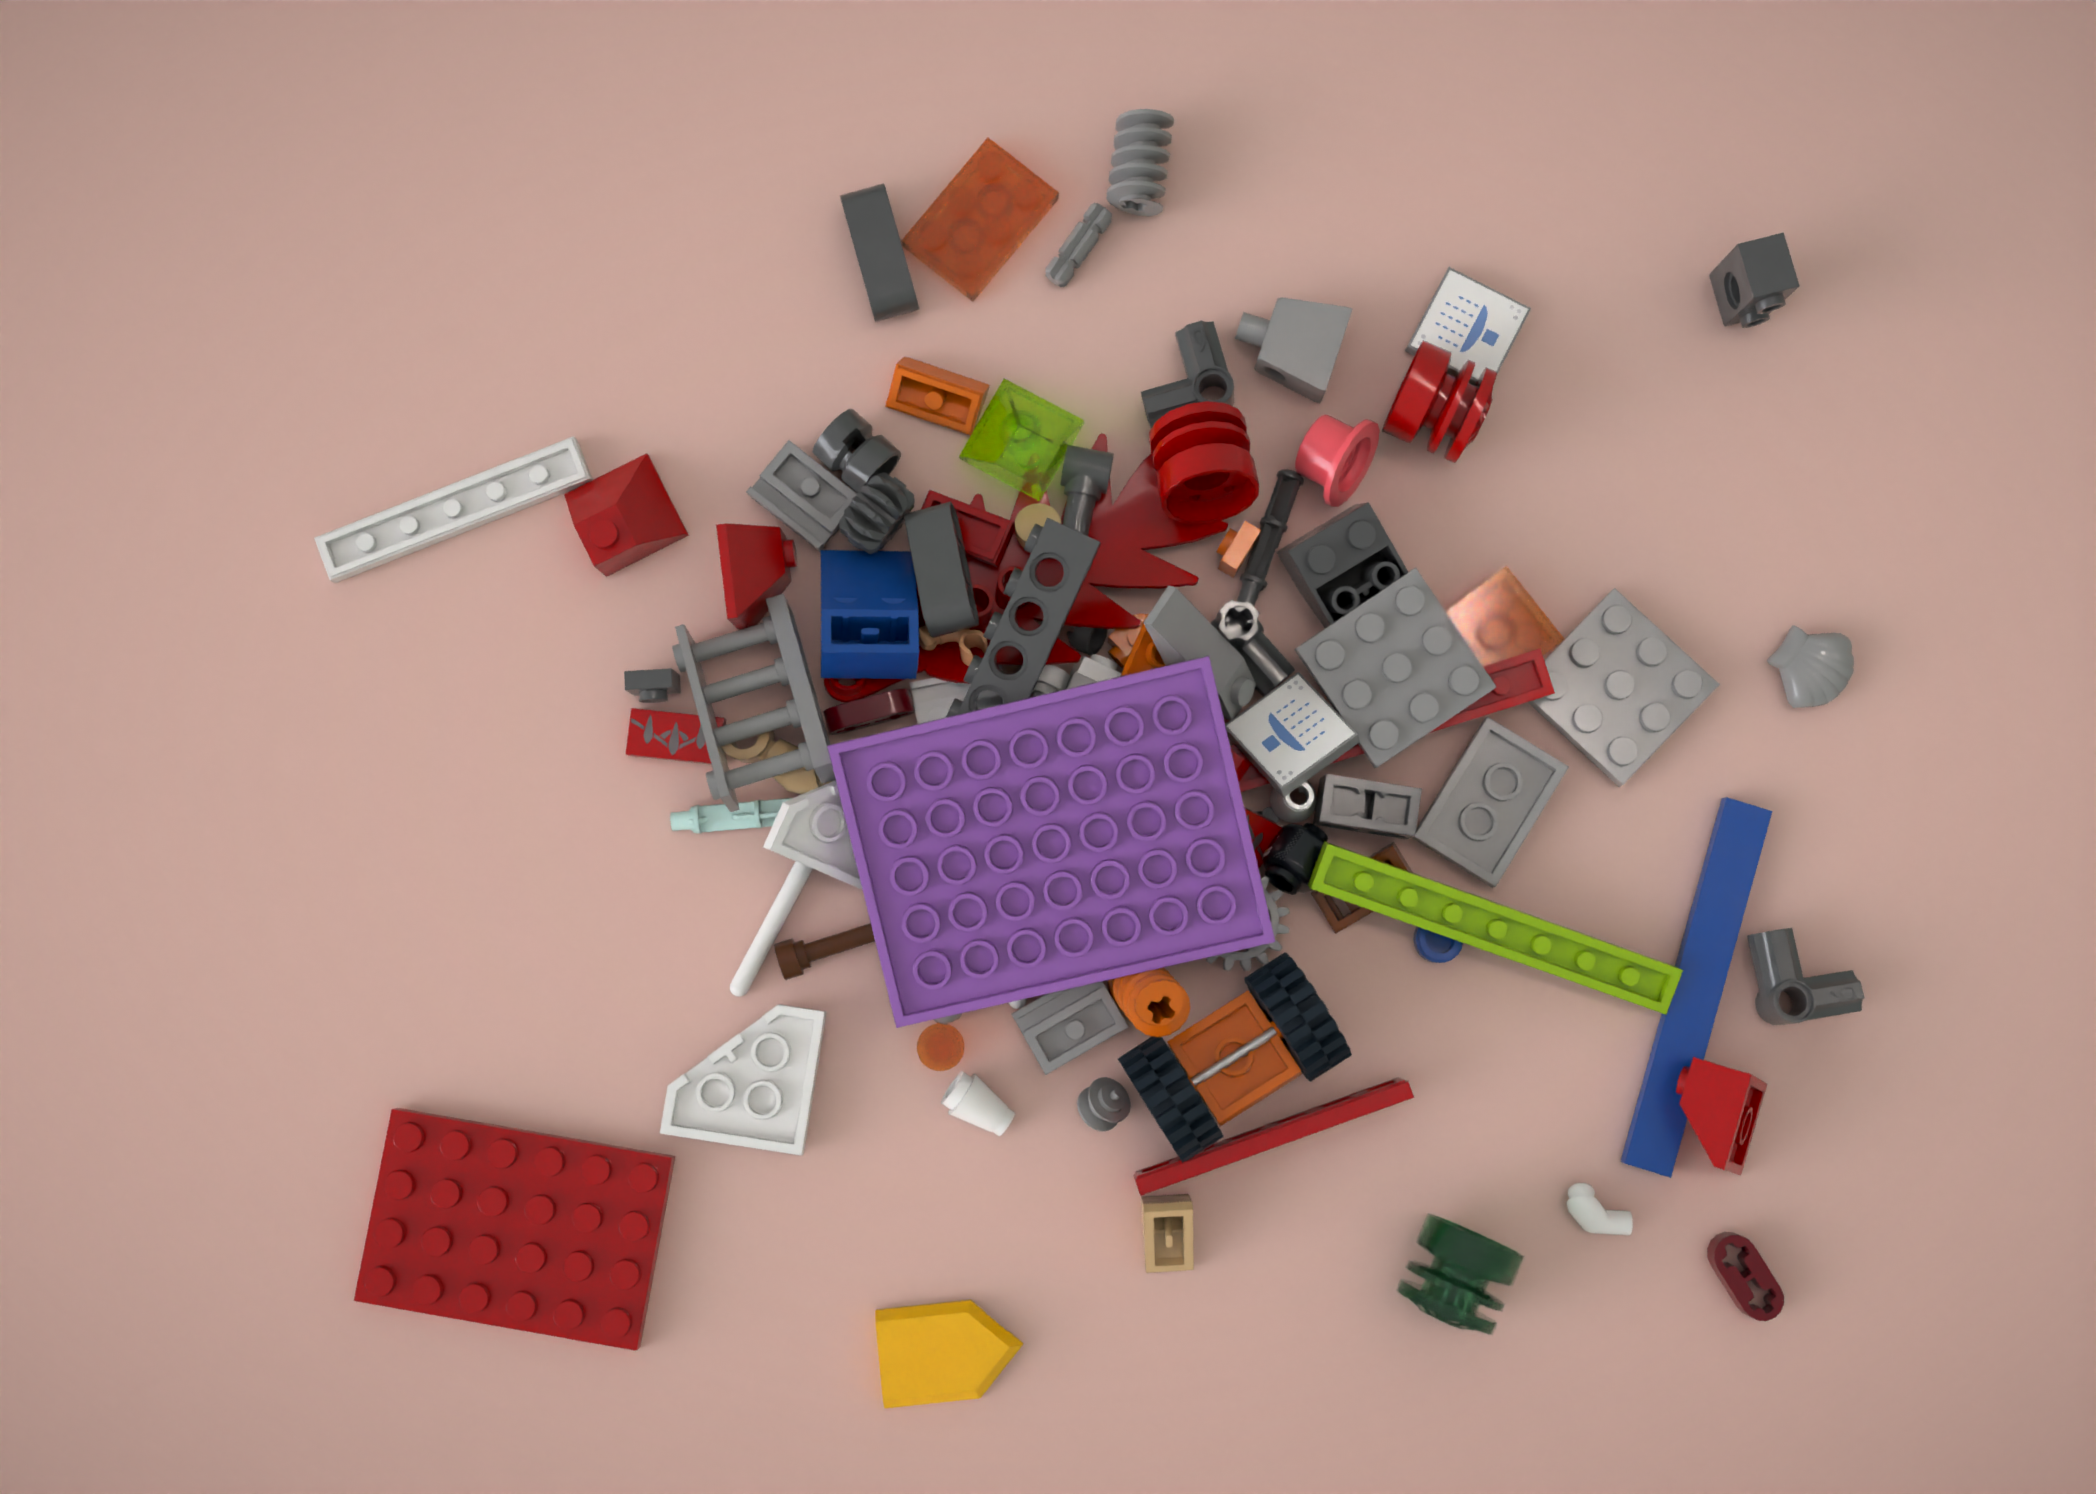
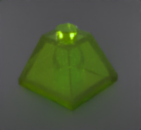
(1021, 439)

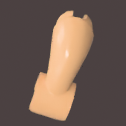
(966, 639)

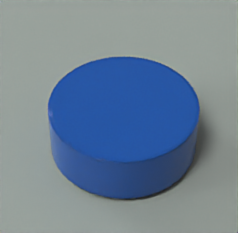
(1435, 947)

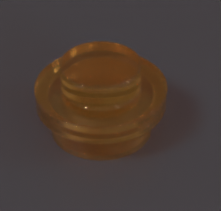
(940, 1047)

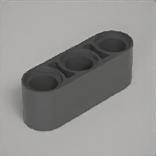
(879, 252)
(941, 569)

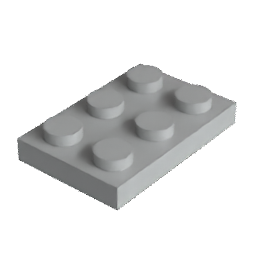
(1490, 802)

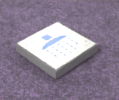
(1470, 323)
(1291, 734)

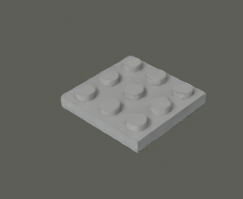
(1395, 667)
(1620, 687)

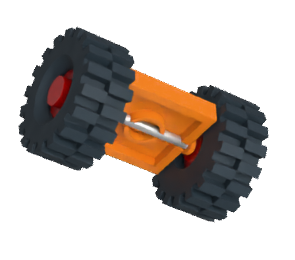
(1236, 1056)

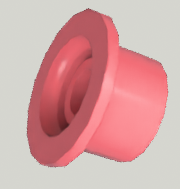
(1337, 456)

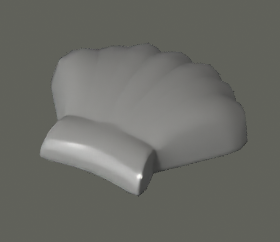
(1813, 666)

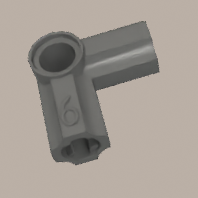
(1203, 366)
(1242, 629)
(1812, 997)

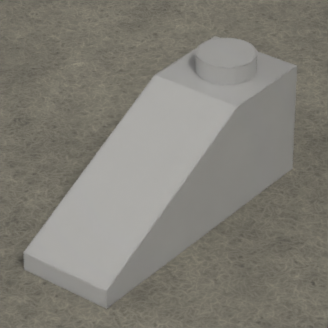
(1186, 634)

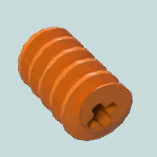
(1152, 1001)

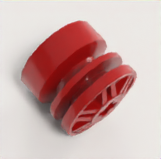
(1440, 402)
(1203, 463)

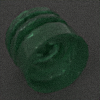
(1459, 1274)

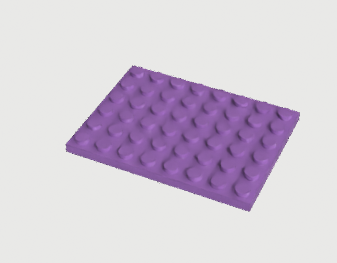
(1052, 842)

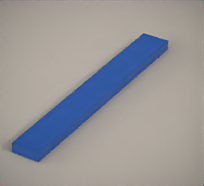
(1705, 962)

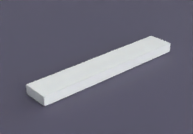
(453, 510)

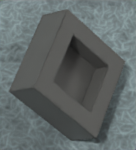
(652, 685)

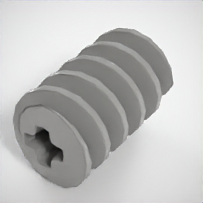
(1136, 160)

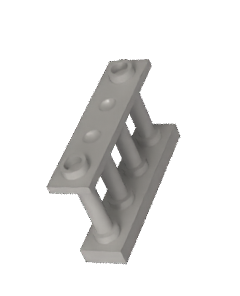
(800, 711)

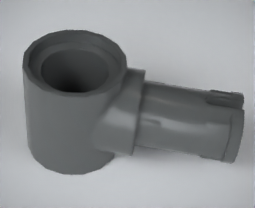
(1085, 478)

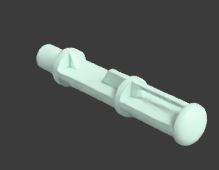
(719, 818)

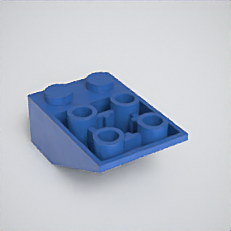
(868, 615)

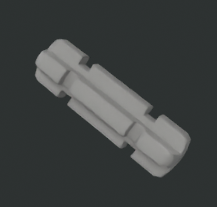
(1078, 245)

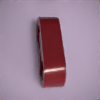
(869, 711)
(1754, 1270)

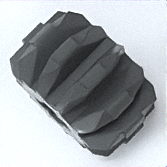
(876, 513)

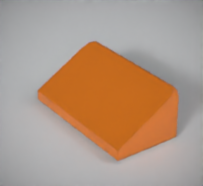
(936, 395)

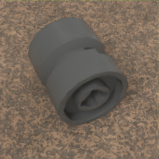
(870, 456)

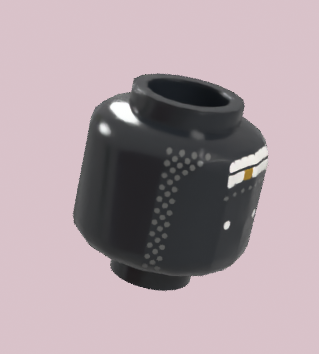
(1293, 856)

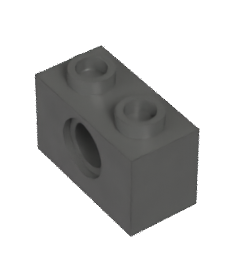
(1754, 280)

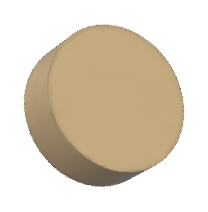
(1029, 516)

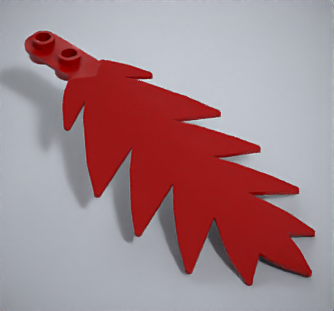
(1124, 531)

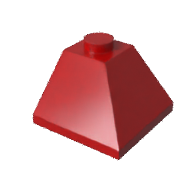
(624, 515)
(753, 568)
(1721, 1110)

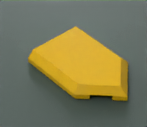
(940, 1352)

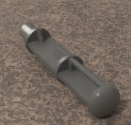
(1272, 529)

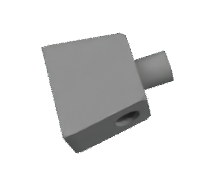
(1297, 343)

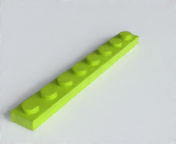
(1494, 927)

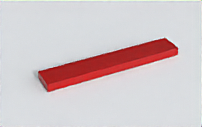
(1274, 1134)

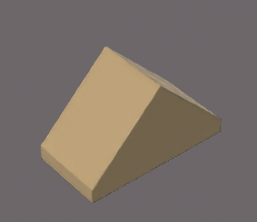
(1168, 1233)

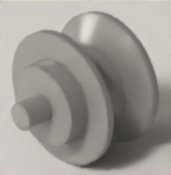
(1103, 1104)

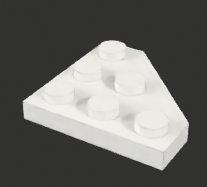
(816, 834)
(753, 1086)

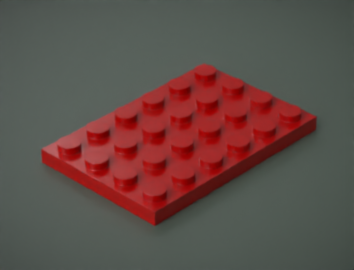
(515, 1228)

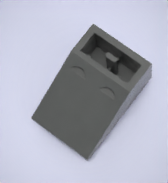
(1342, 563)

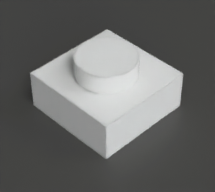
(1096, 668)

